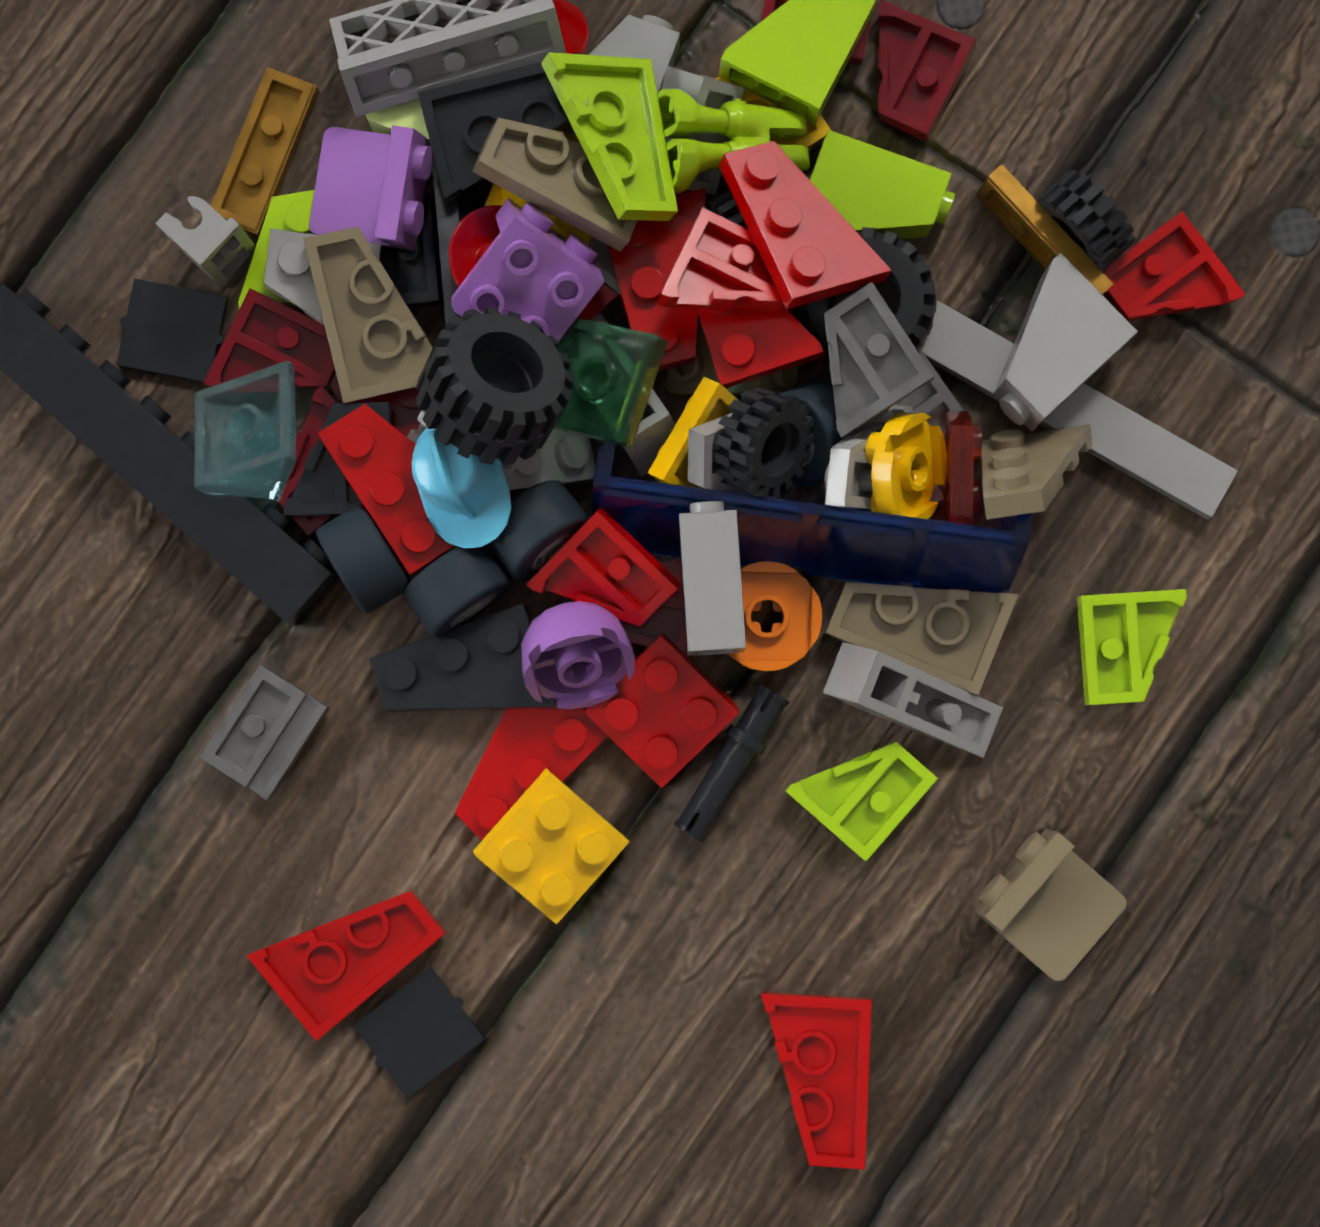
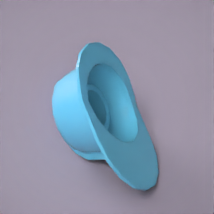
(460, 495)

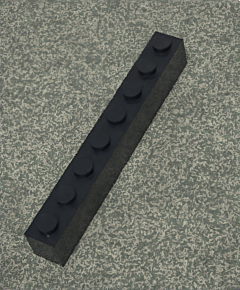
(155, 460)

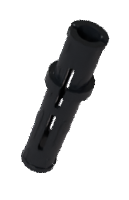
(731, 762)

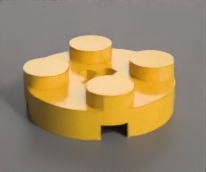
(906, 465)

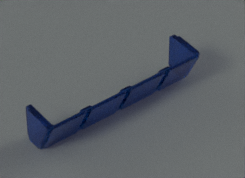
(823, 537)

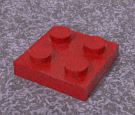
(664, 711)

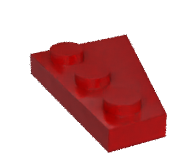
(643, 272)
(827, 1069)

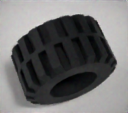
(913, 282)
(479, 416)

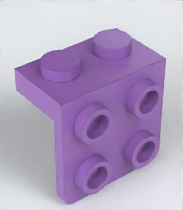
(372, 184)
(532, 272)

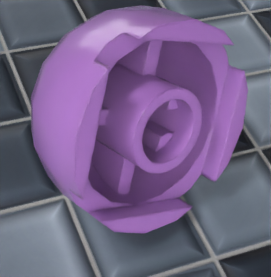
(576, 655)

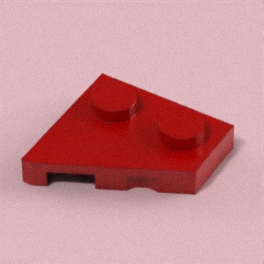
(1169, 274)
(756, 343)

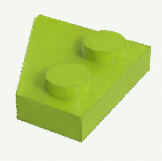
(1123, 642)
(865, 796)

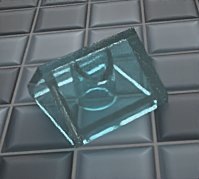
(247, 434)

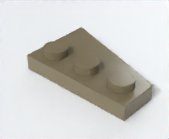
(553, 176)
(366, 321)
(1026, 469)
(931, 629)

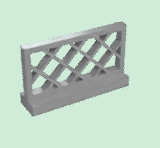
(433, 56)

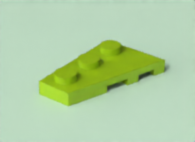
(619, 128)

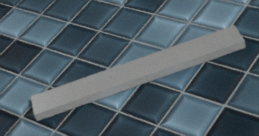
(1116, 432)

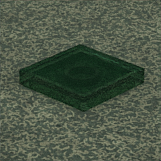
(611, 380)

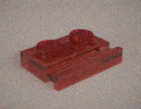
(963, 445)

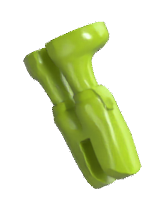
(740, 122)

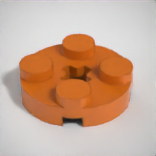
(800, 613)

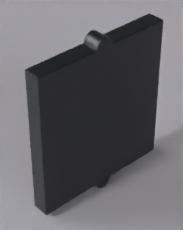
(172, 330)
(419, 1032)

